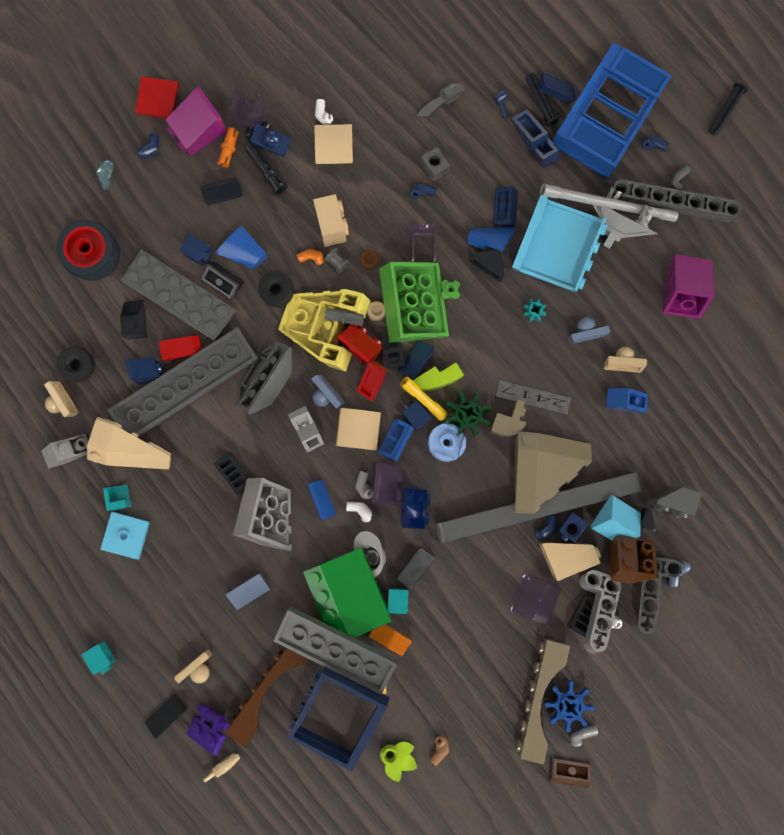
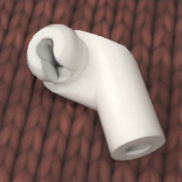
(320, 113)
(362, 510)

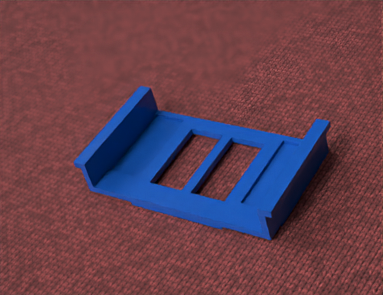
(595, 142)

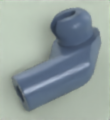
(675, 570)

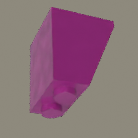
(195, 123)
(689, 286)

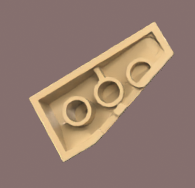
(117, 447)

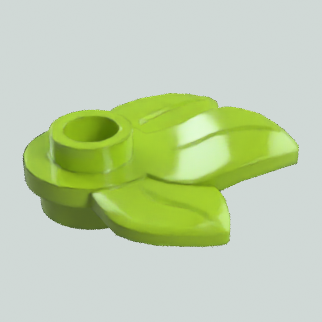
(400, 761)

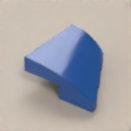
(490, 236)
(242, 249)

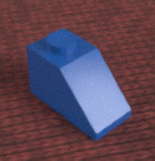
(627, 400)

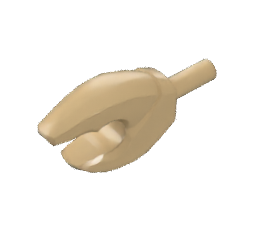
(223, 766)

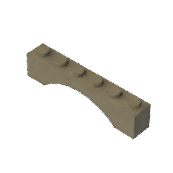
(551, 660)

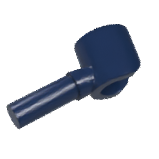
(499, 99)

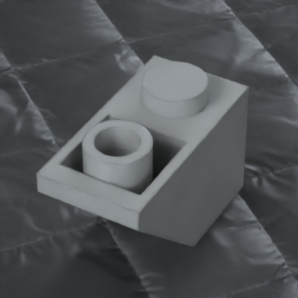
(65, 450)

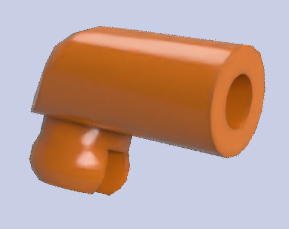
(311, 254)

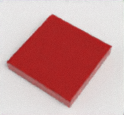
(157, 97)

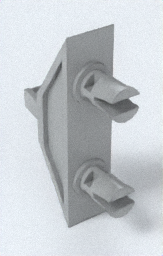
(622, 226)

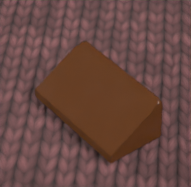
(570, 773)

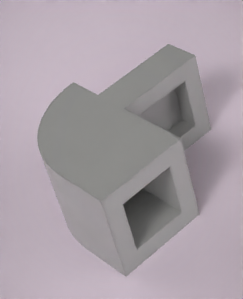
(306, 428)

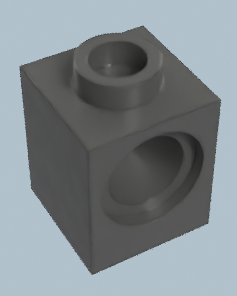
(437, 171)

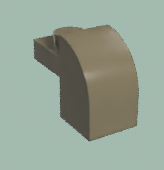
(509, 426)

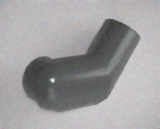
(681, 173)

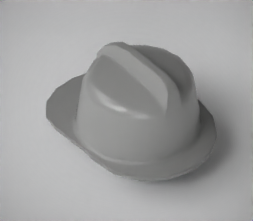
(373, 550)

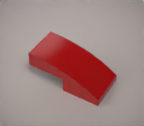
(180, 347)

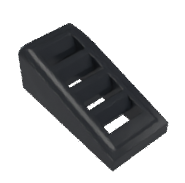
(218, 464)
(579, 610)

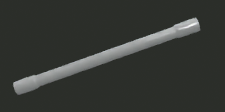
(558, 192)

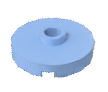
(456, 444)

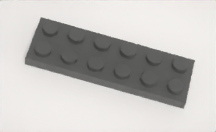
(178, 295)
(336, 650)

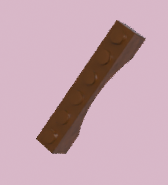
(247, 722)

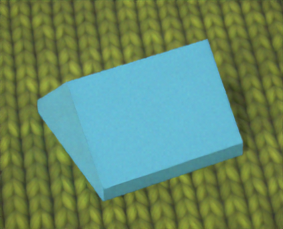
(617, 519)

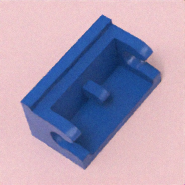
(395, 440)

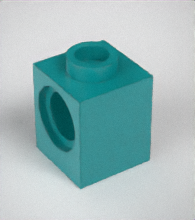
(99, 658)

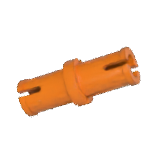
(228, 147)

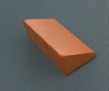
(391, 639)

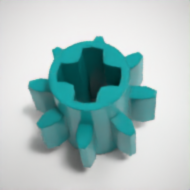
(532, 315)

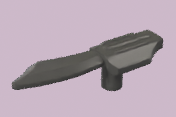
(447, 95)

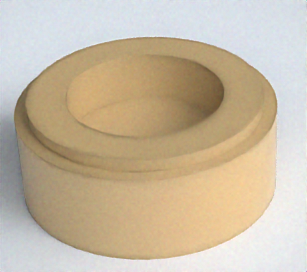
(376, 311)

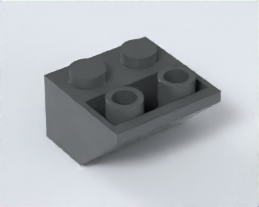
(679, 501)

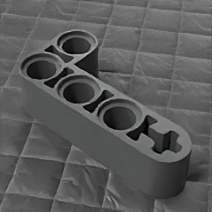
(655, 595)

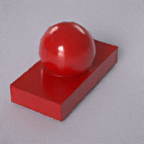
(372, 380)

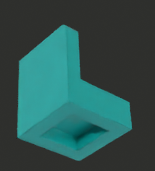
(117, 497)
(398, 600)

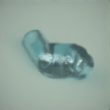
(104, 173)

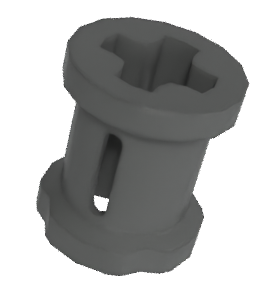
(337, 260)

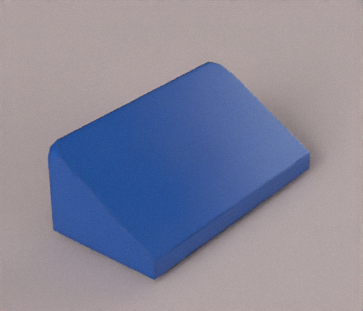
(321, 499)

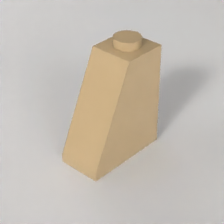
(569, 558)

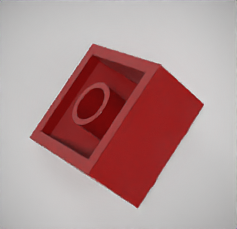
(360, 344)

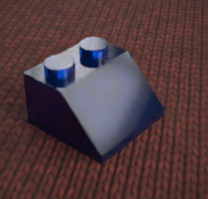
(414, 508)

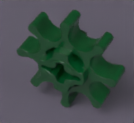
(475, 413)

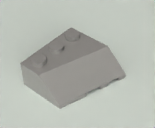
(265, 514)

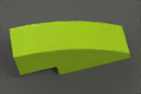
(434, 379)

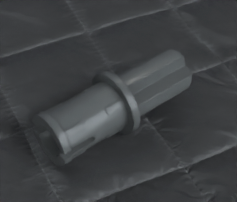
(344, 316)

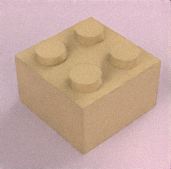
(330, 216)

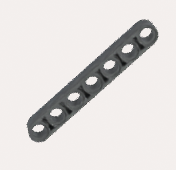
(683, 198)

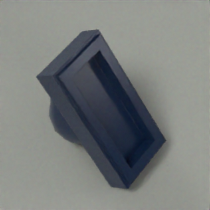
(270, 140)

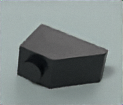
(133, 320)

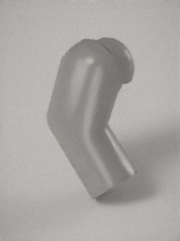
(362, 487)
(582, 734)

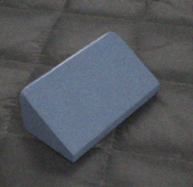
(248, 591)

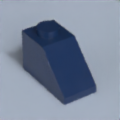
(143, 369)

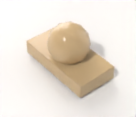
(625, 361)
(59, 400)
(198, 672)

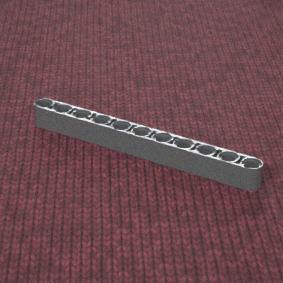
(561, 502)

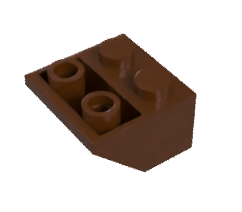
(632, 560)

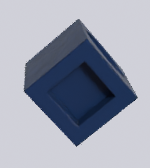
(196, 250)
(416, 415)
(578, 523)

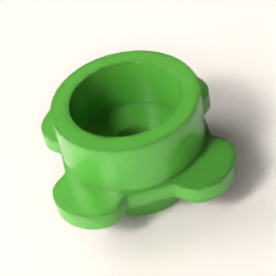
(450, 294)

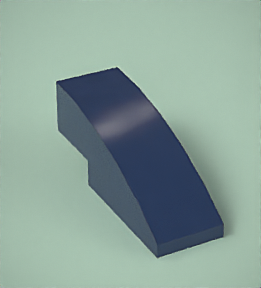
(535, 138)

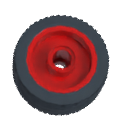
(88, 250)

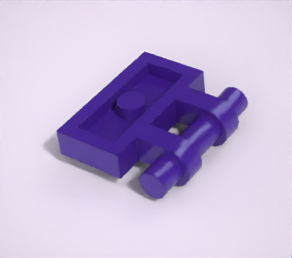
(205, 734)

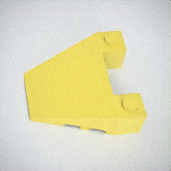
(306, 323)

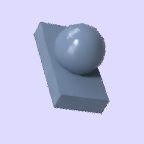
(587, 331)
(325, 393)

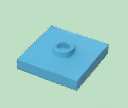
(125, 535)

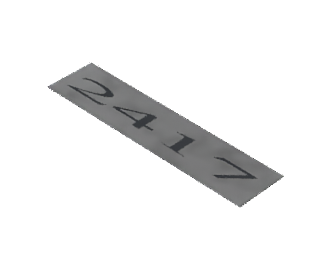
(533, 397)

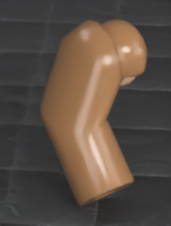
(442, 750)

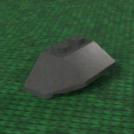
(265, 378)

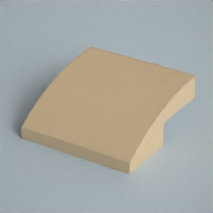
(333, 144)
(358, 429)

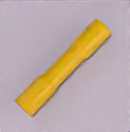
(432, 406)

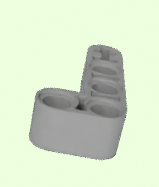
(598, 611)

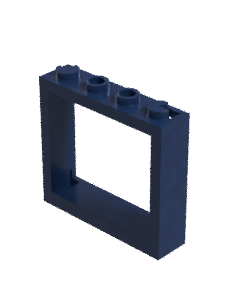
(324, 747)

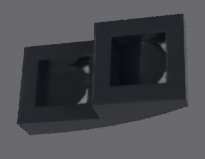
(392, 351)

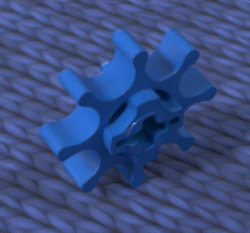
(563, 711)

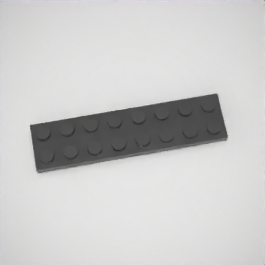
(184, 383)

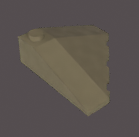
(544, 466)

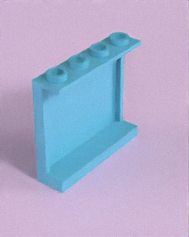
(559, 244)

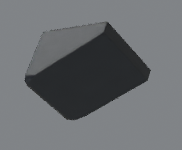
(647, 519)

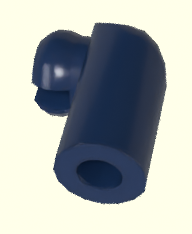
(653, 142)
(149, 149)
(422, 189)
(548, 530)

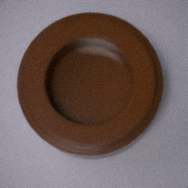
(369, 259)

